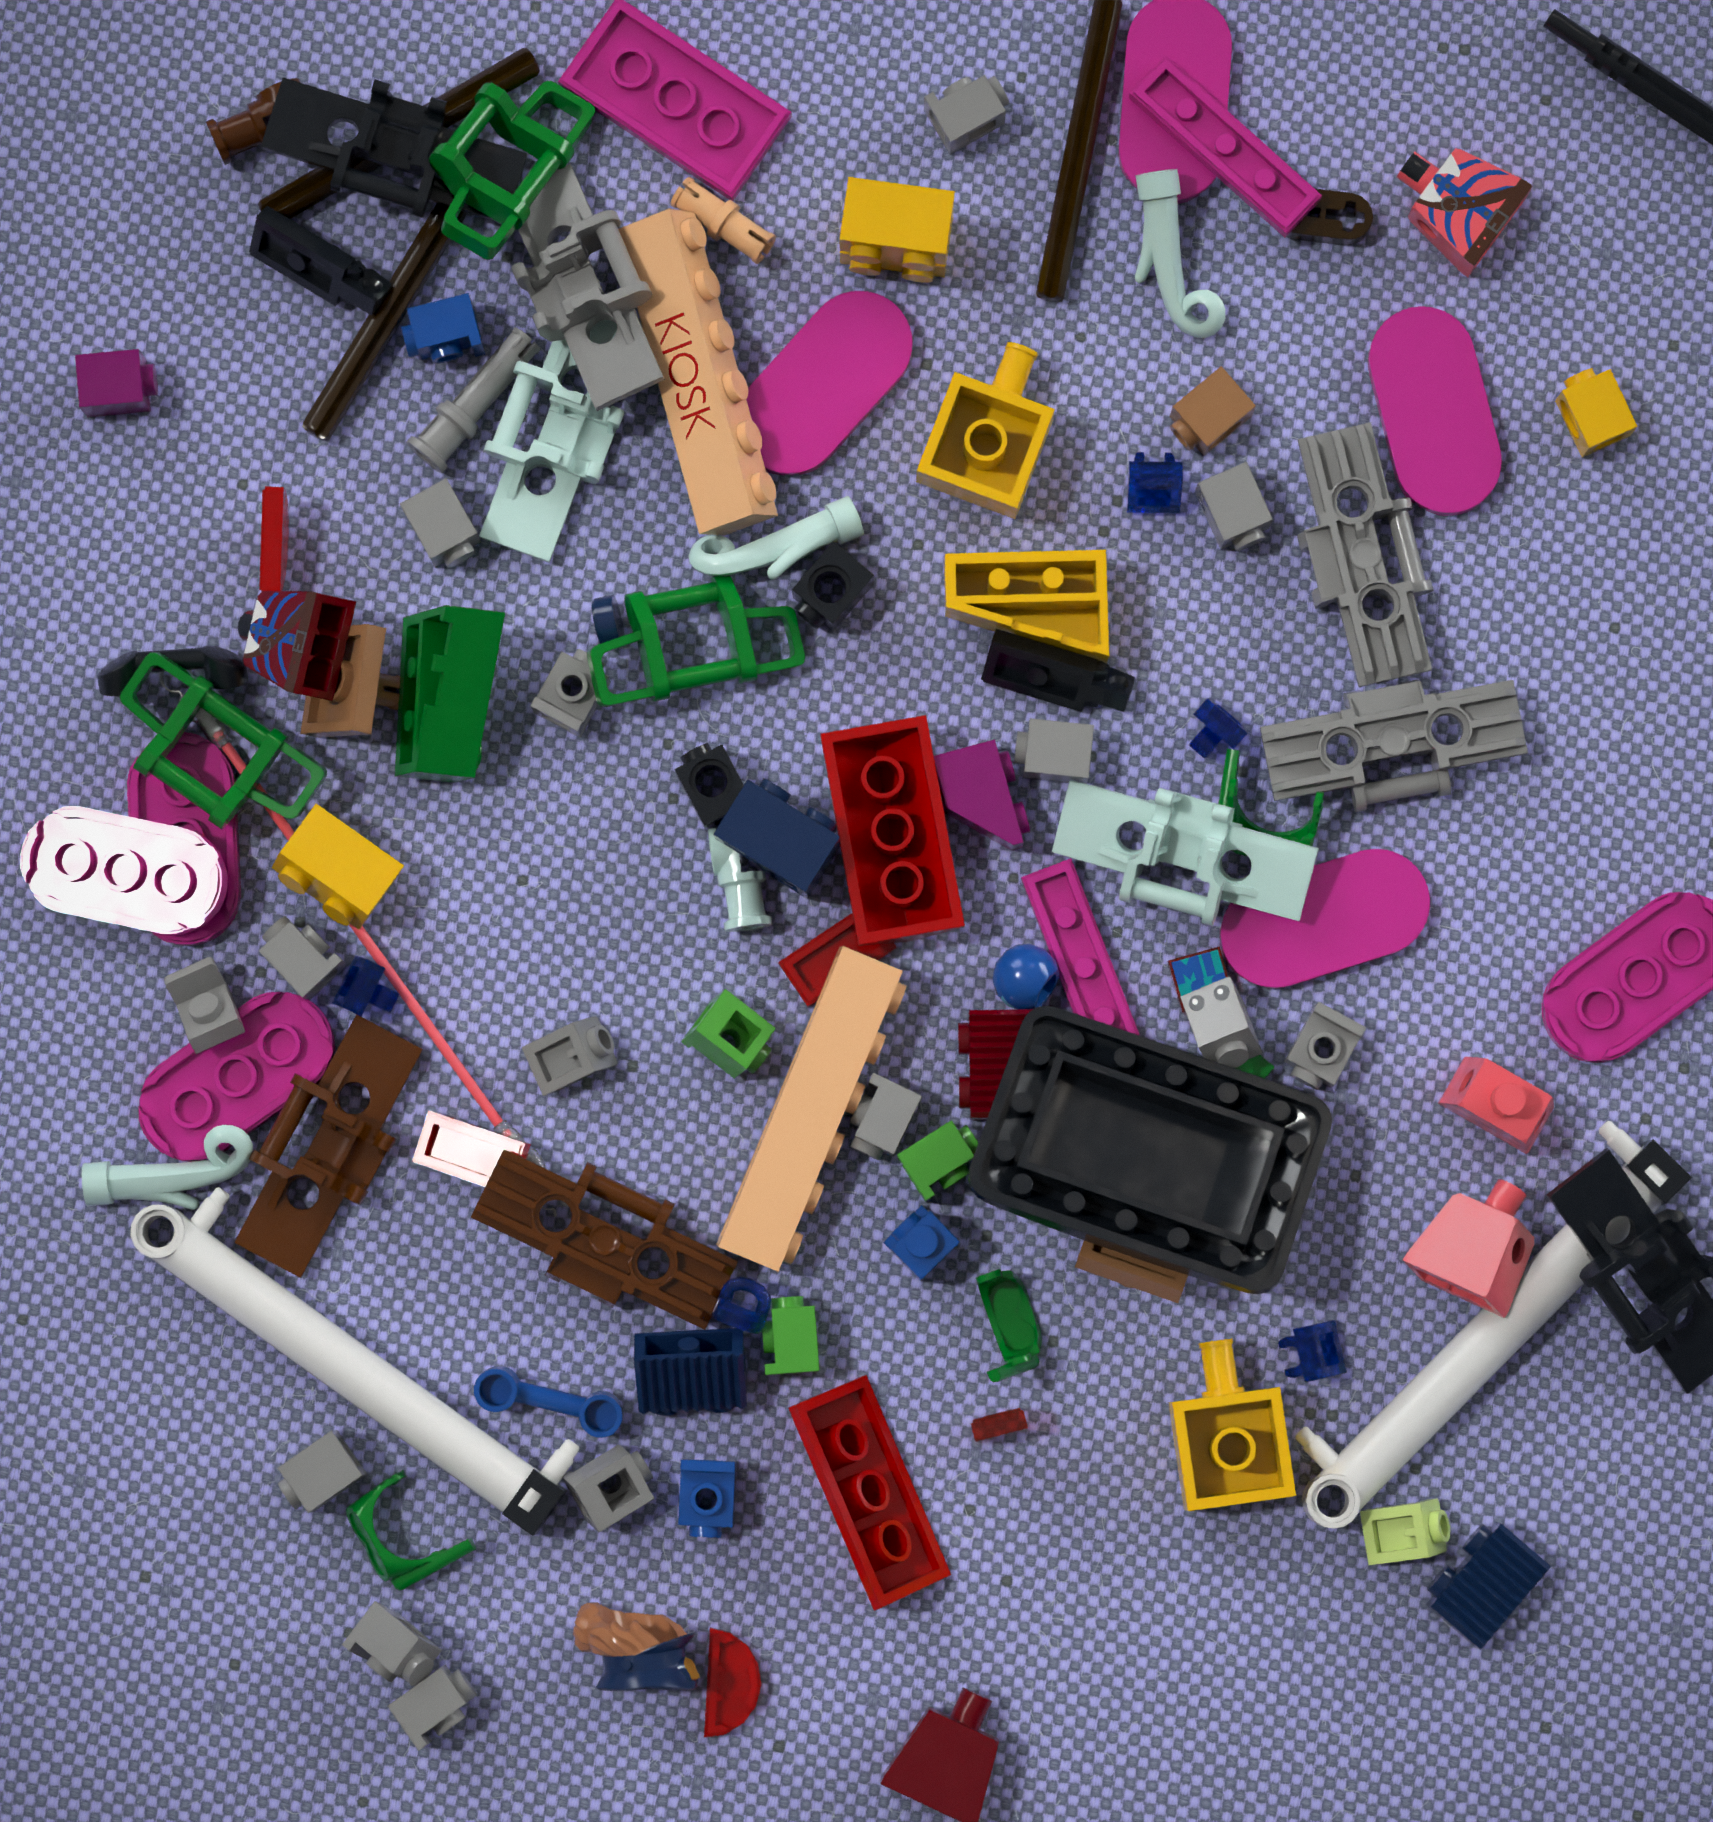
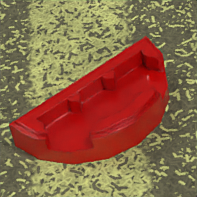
(274, 539)
(731, 1683)

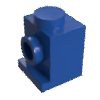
(443, 330)
(921, 1242)
(710, 1474)

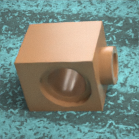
(1210, 412)

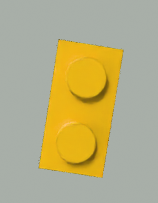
(336, 867)

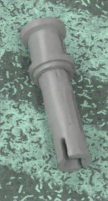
(458, 418)

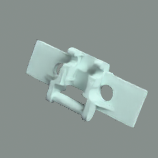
(570, 445)
(1188, 835)

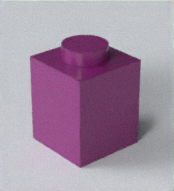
(115, 383)

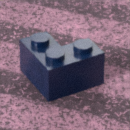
(778, 837)

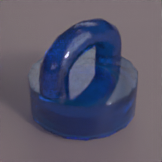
(741, 1314)

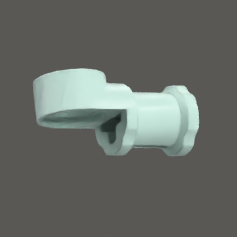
(741, 888)

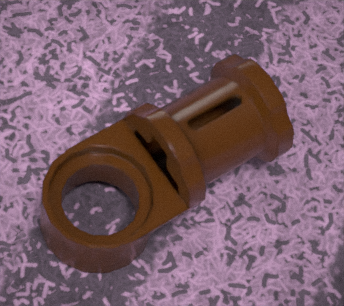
(246, 128)

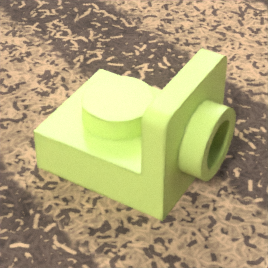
(1405, 1531)

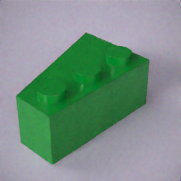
(445, 691)

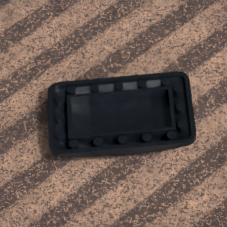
(1150, 1150)

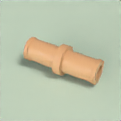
(723, 220)

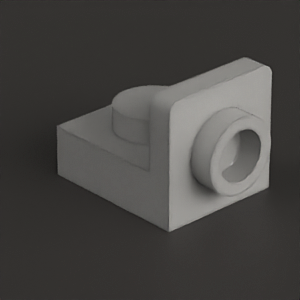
(204, 1004)
(570, 1054)

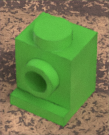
(732, 1017)
(939, 1158)
(791, 1337)

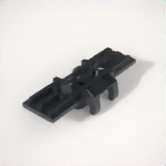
(389, 134)
(1656, 1259)

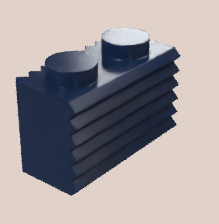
(690, 1371)
(1486, 1583)

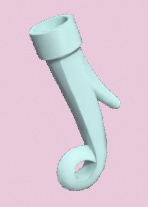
(1163, 249)
(782, 548)
(165, 1181)

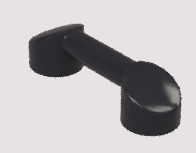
(220, 667)

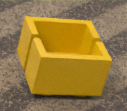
(896, 229)

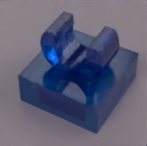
(1154, 485)
(1218, 726)
(363, 987)
(1317, 1350)

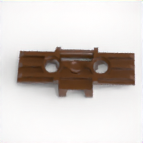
(342, 1152)
(598, 1253)

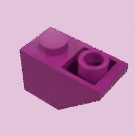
(978, 794)

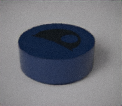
(607, 618)

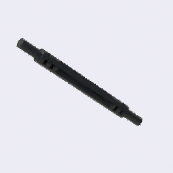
(1636, 76)

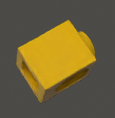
(1595, 411)

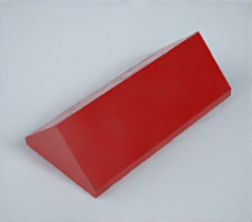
(892, 831)
(869, 1492)

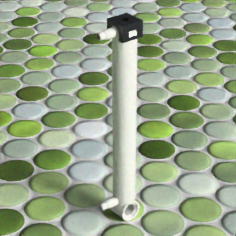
(1477, 1349)
(352, 1368)

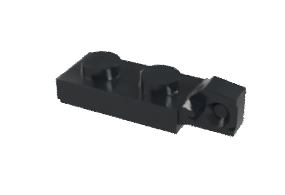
(315, 263)
(1054, 674)

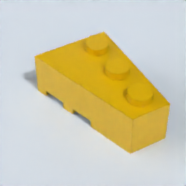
(1033, 594)

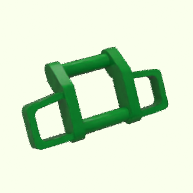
(516, 127)
(661, 683)
(202, 696)

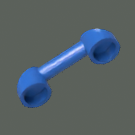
(500, 1388)

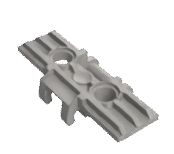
(571, 296)
(1350, 560)
(1391, 725)

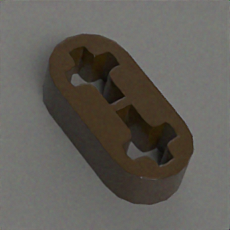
(1330, 230)

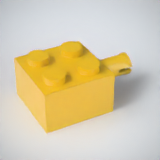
(988, 437)
(1231, 1439)

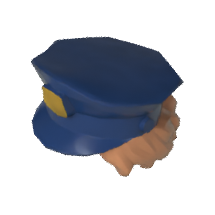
(636, 1649)

